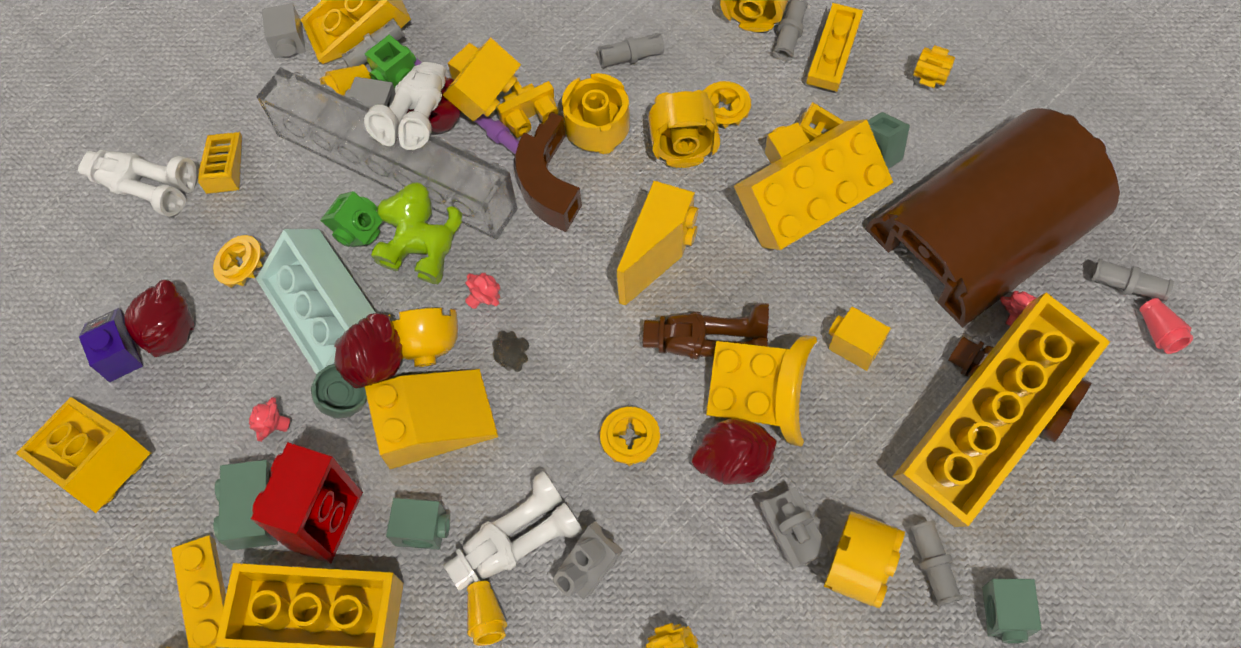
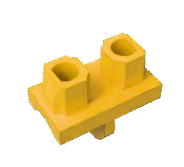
(525, 103)

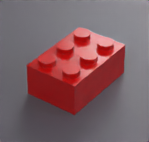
(307, 502)

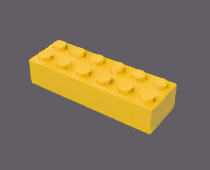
(1001, 410)

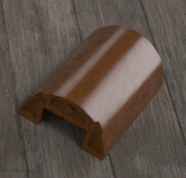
(1004, 209)

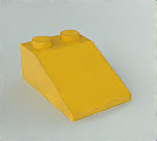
(341, 24)
(657, 239)
(429, 415)
(84, 454)

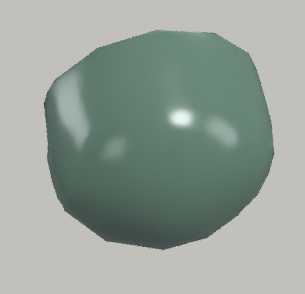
(335, 396)

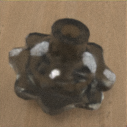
(510, 350)

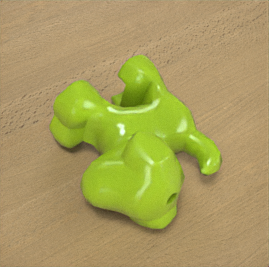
(408, 213)

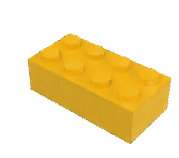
(813, 184)
(309, 608)

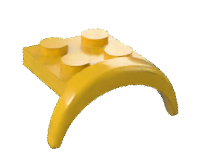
(760, 384)

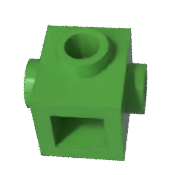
(390, 60)
(352, 220)

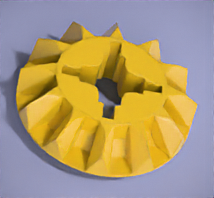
(729, 93)
(225, 264)
(617, 425)

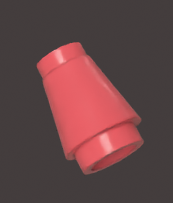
(1166, 327)

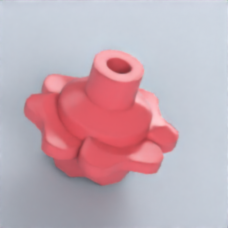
(483, 290)
(1016, 304)
(266, 419)

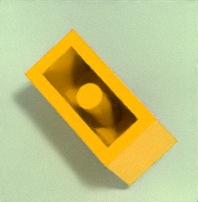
(482, 80)

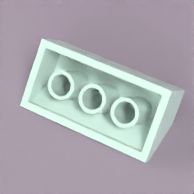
(312, 293)

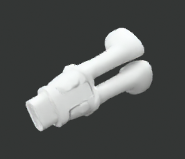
(416, 91)
(123, 170)
(492, 550)

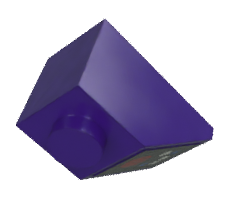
(110, 346)

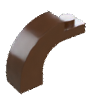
(546, 195)

